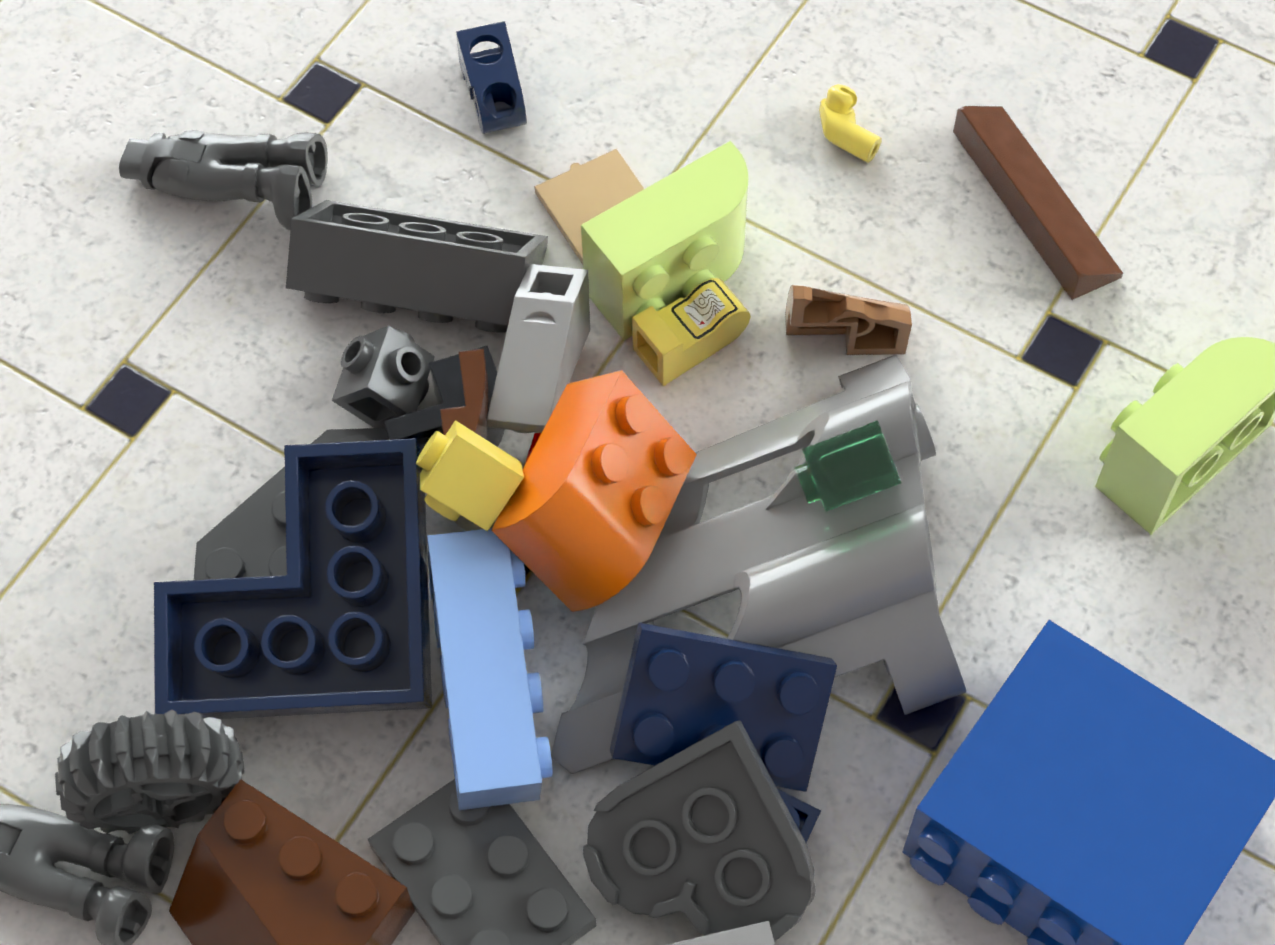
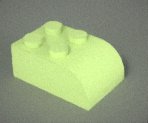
(668, 238)
(1189, 429)

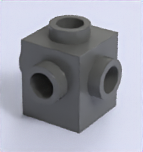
(383, 376)

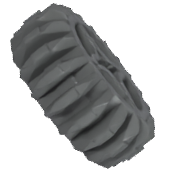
(148, 771)

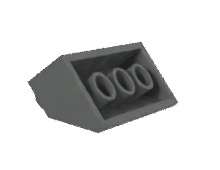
(410, 263)

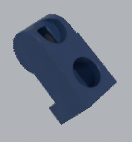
(492, 77)

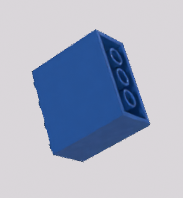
(1090, 804)

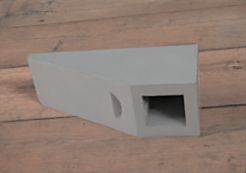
(540, 347)

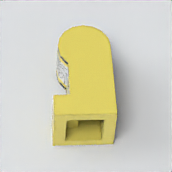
(688, 329)

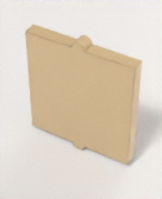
(586, 193)

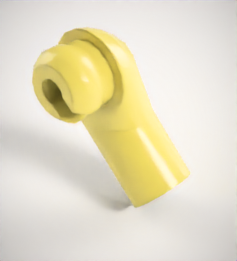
(840, 124)

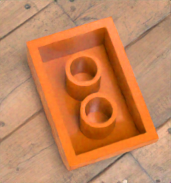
(595, 491)

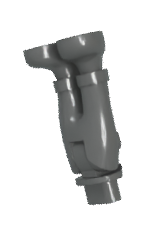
(231, 168)
(39, 838)

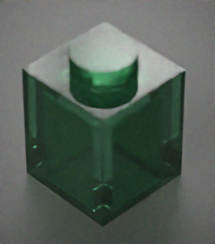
(847, 467)

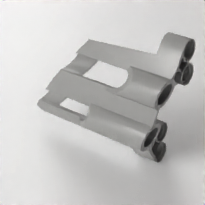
(809, 580)

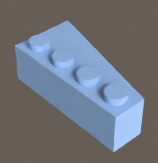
(485, 670)

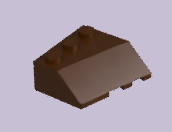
(282, 882)

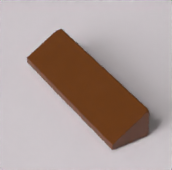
(1035, 200)

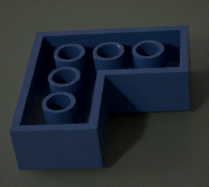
(342, 623)

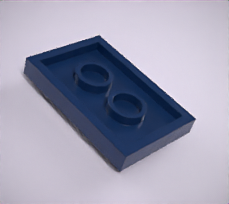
(696, 684)

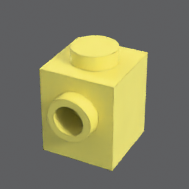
(467, 476)

